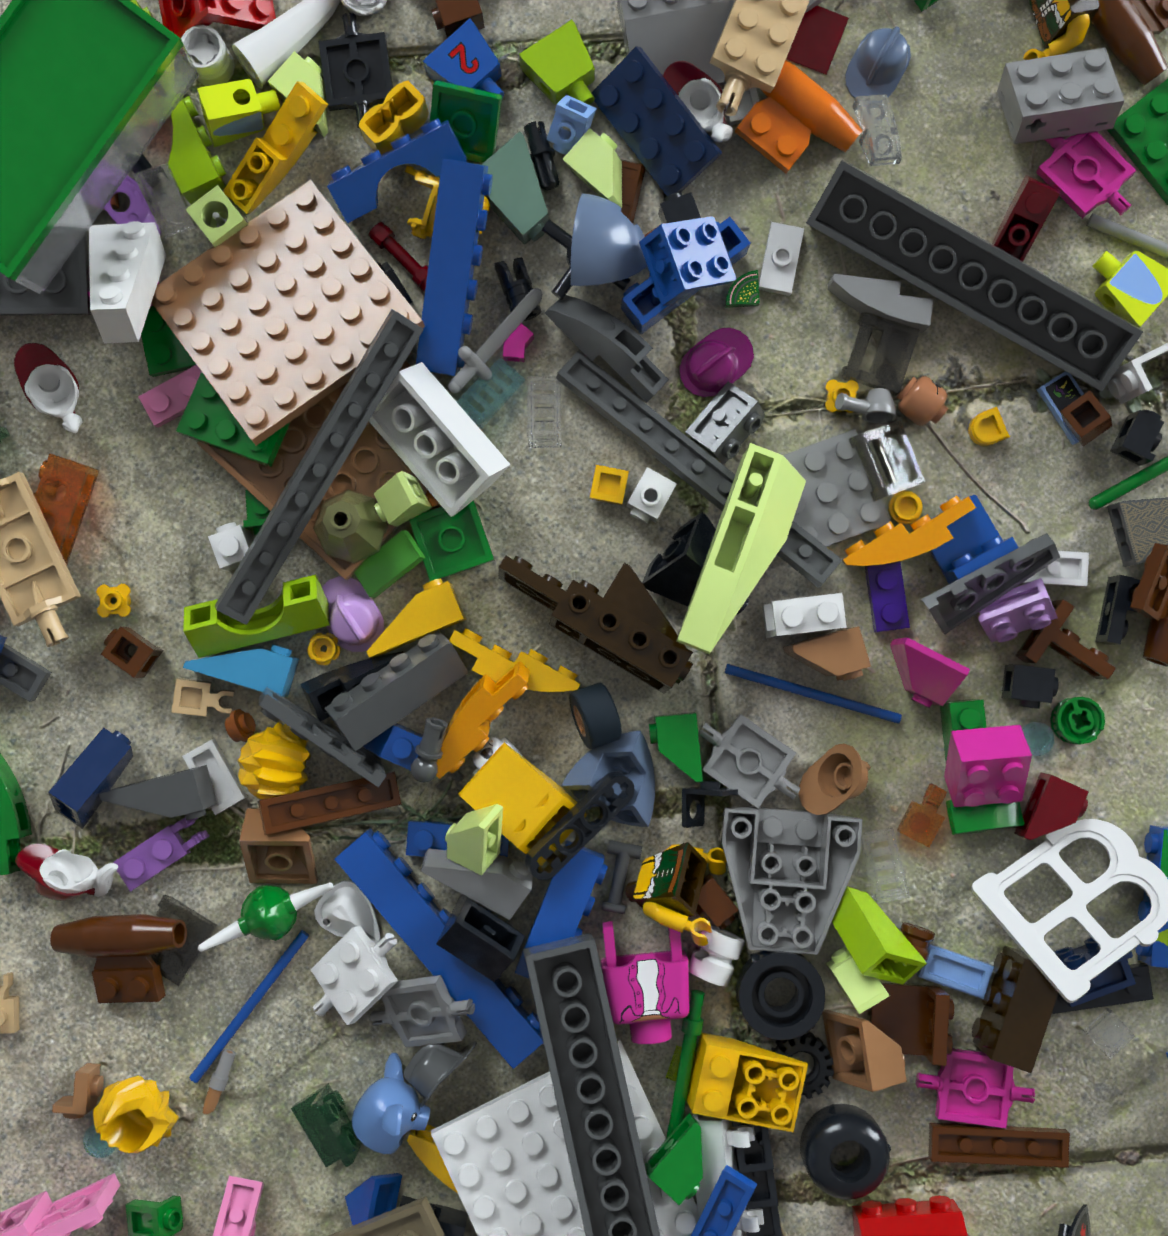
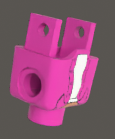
(646, 988)

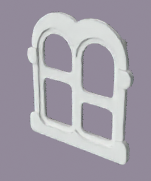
(1123, 867)

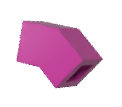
(516, 344)

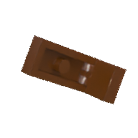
(1066, 644)

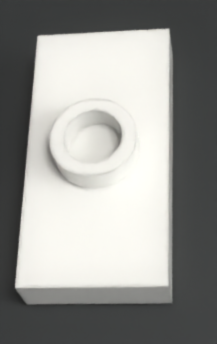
(780, 258)

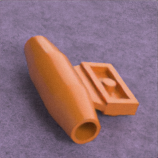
(790, 114)

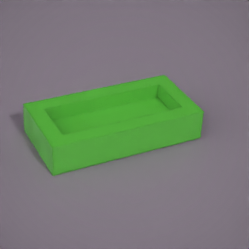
(390, 564)

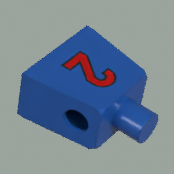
(465, 61)

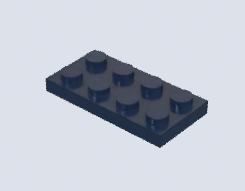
(655, 122)

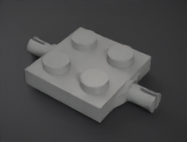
(749, 760)
(423, 1012)

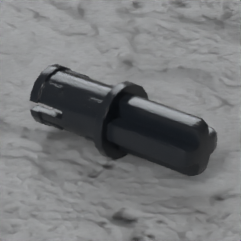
(542, 155)

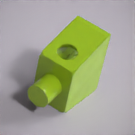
(560, 65)

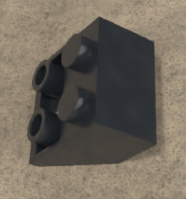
(480, 938)

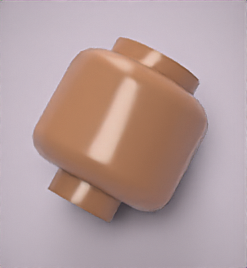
(922, 401)

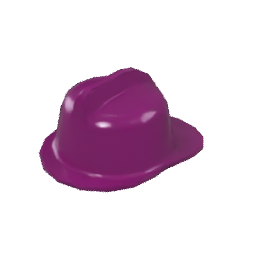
(715, 361)

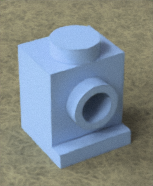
(575, 116)

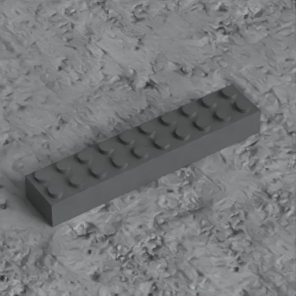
(973, 276)
(590, 1088)

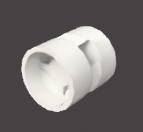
(208, 55)
(714, 960)

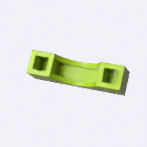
(297, 609)

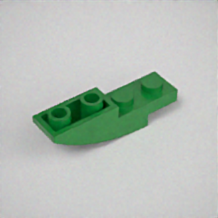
(13, 819)

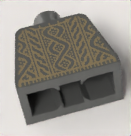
(1138, 527)

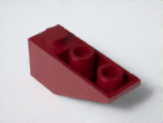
(1025, 217)

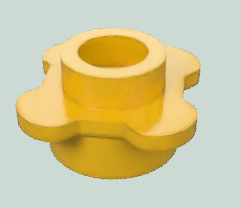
(835, 388)
(123, 602)

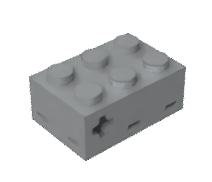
(1060, 95)

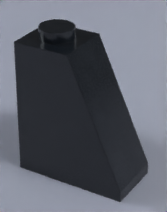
(680, 566)

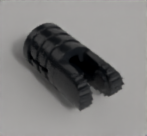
(518, 289)

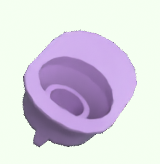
(352, 614)

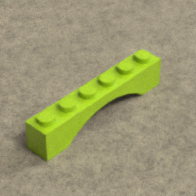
(190, 157)

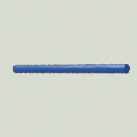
(813, 693)
(249, 1006)

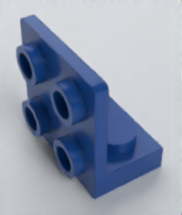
(686, 258)
(972, 546)

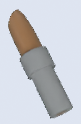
(218, 1081)

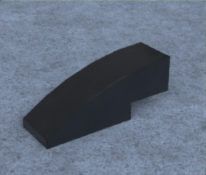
(325, 687)

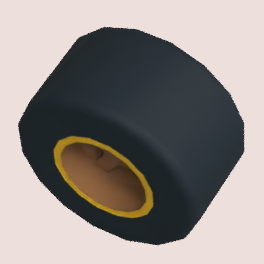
(595, 715)

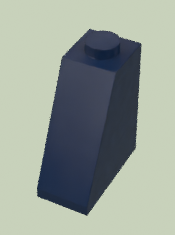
(91, 773)

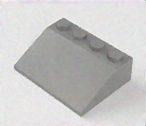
(675, 31)

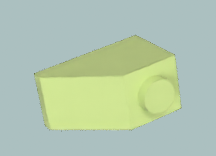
(305, 71)
(597, 165)
(400, 499)
(476, 838)
(859, 989)

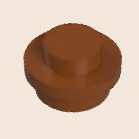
(240, 725)

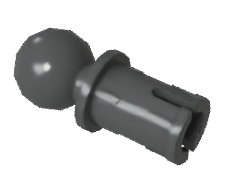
(424, 767)

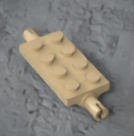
(755, 46)
(31, 565)

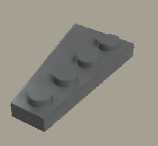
(977, 590)
(324, 736)

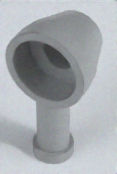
(876, 409)

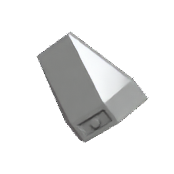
(788, 873)

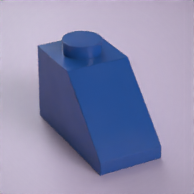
(396, 745)

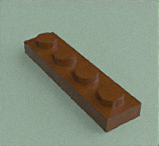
(327, 803)
(998, 1145)

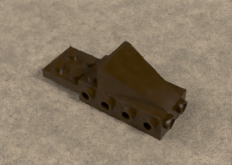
(636, 630)

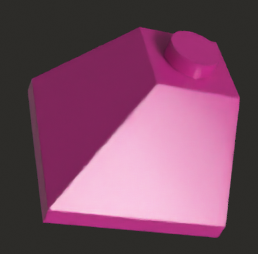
(926, 672)

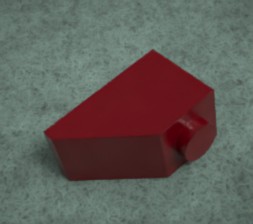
(1052, 806)

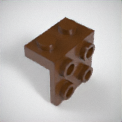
(916, 1020)

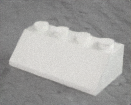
(437, 439)

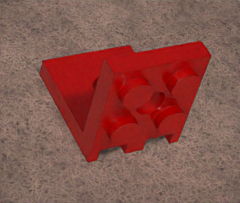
(184, 14)

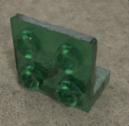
(328, 1126)

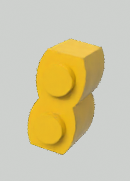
(399, 115)

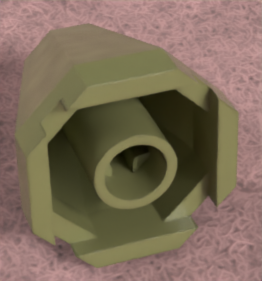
(361, 533)

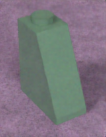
(516, 190)

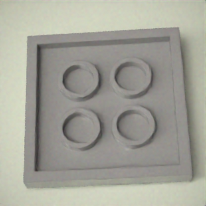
(836, 491)

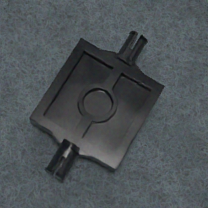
(355, 69)

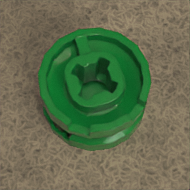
(1077, 720)

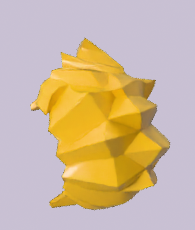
(273, 762)
(134, 1115)

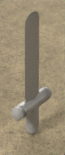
(476, 361)

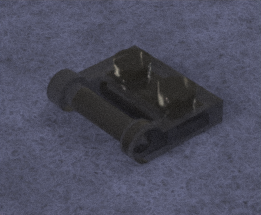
(890, 357)
(894, 456)
(177, 962)

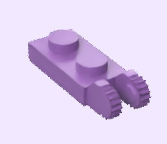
(157, 854)

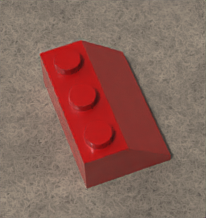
(909, 1218)

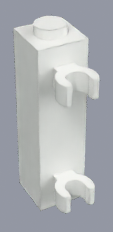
(718, 1150)

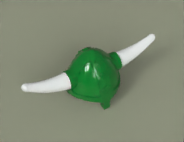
(266, 914)

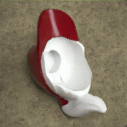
(700, 96)
(48, 383)
(62, 874)

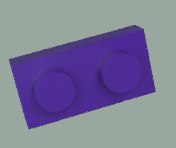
(887, 597)

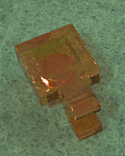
(921, 820)

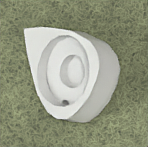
(346, 908)

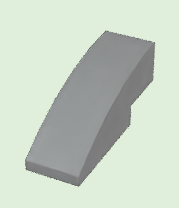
(882, 299)

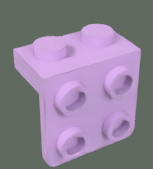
(1018, 611)

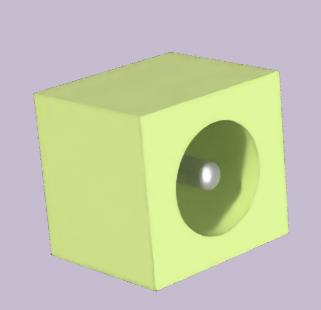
(216, 216)

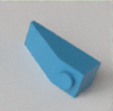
(251, 668)

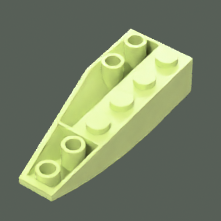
(744, 543)

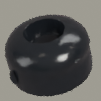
(793, 1017)
(841, 1124)

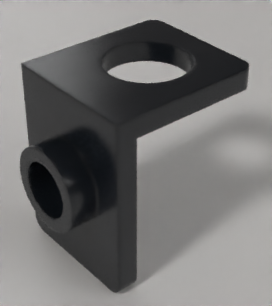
(698, 794)

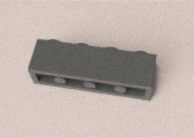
(396, 689)

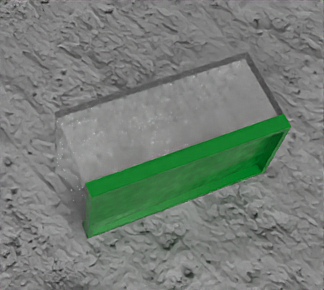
(77, 111)

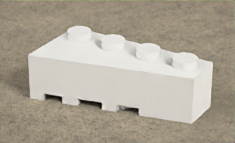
(123, 277)

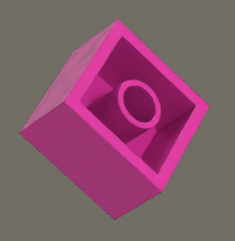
(987, 766)

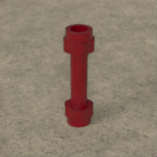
(384, 238)

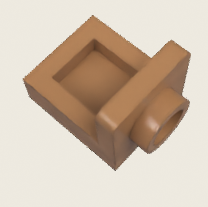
(87, 1089)

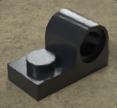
(1115, 607)

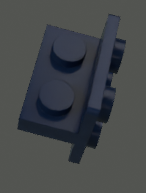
(1110, 980)

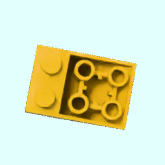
(528, 798)
(745, 1083)

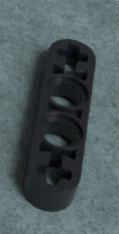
(583, 829)

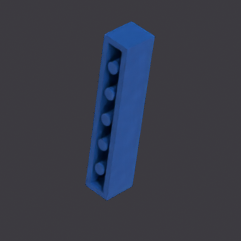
(452, 264)

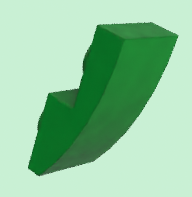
(984, 817)

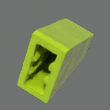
(874, 939)

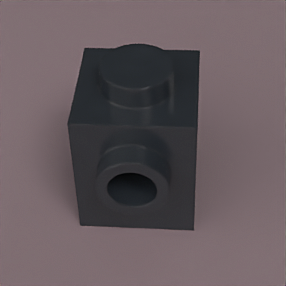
(1029, 685)

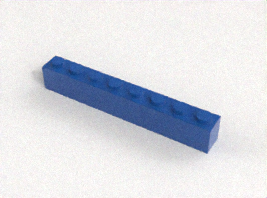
(420, 924)

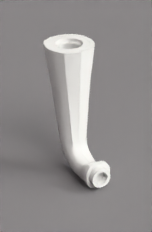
(274, 43)

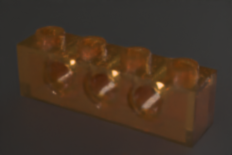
(70, 510)

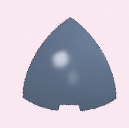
(604, 243)
(631, 758)

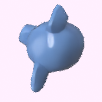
(388, 1110)

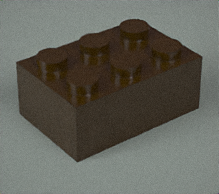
(1014, 1011)

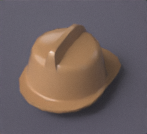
(833, 780)

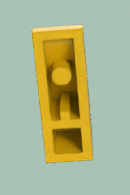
(424, 615)

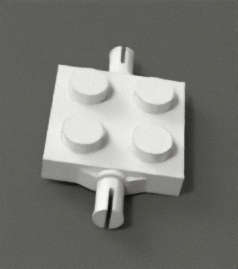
(354, 974)

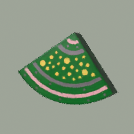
(744, 291)

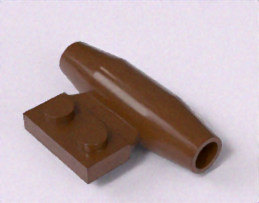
(1129, 33)
(1151, 601)
(122, 952)

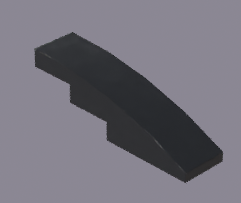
(758, 1165)

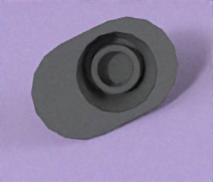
(432, 1066)

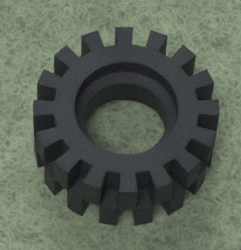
(822, 1060)

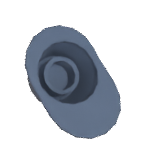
(878, 63)

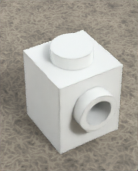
(650, 496)
(230, 545)

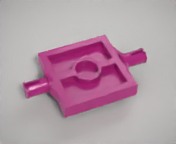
(1086, 172)
(974, 1089)

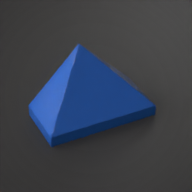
(373, 1197)

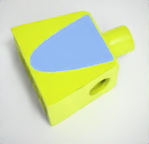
(235, 110)
(1131, 286)

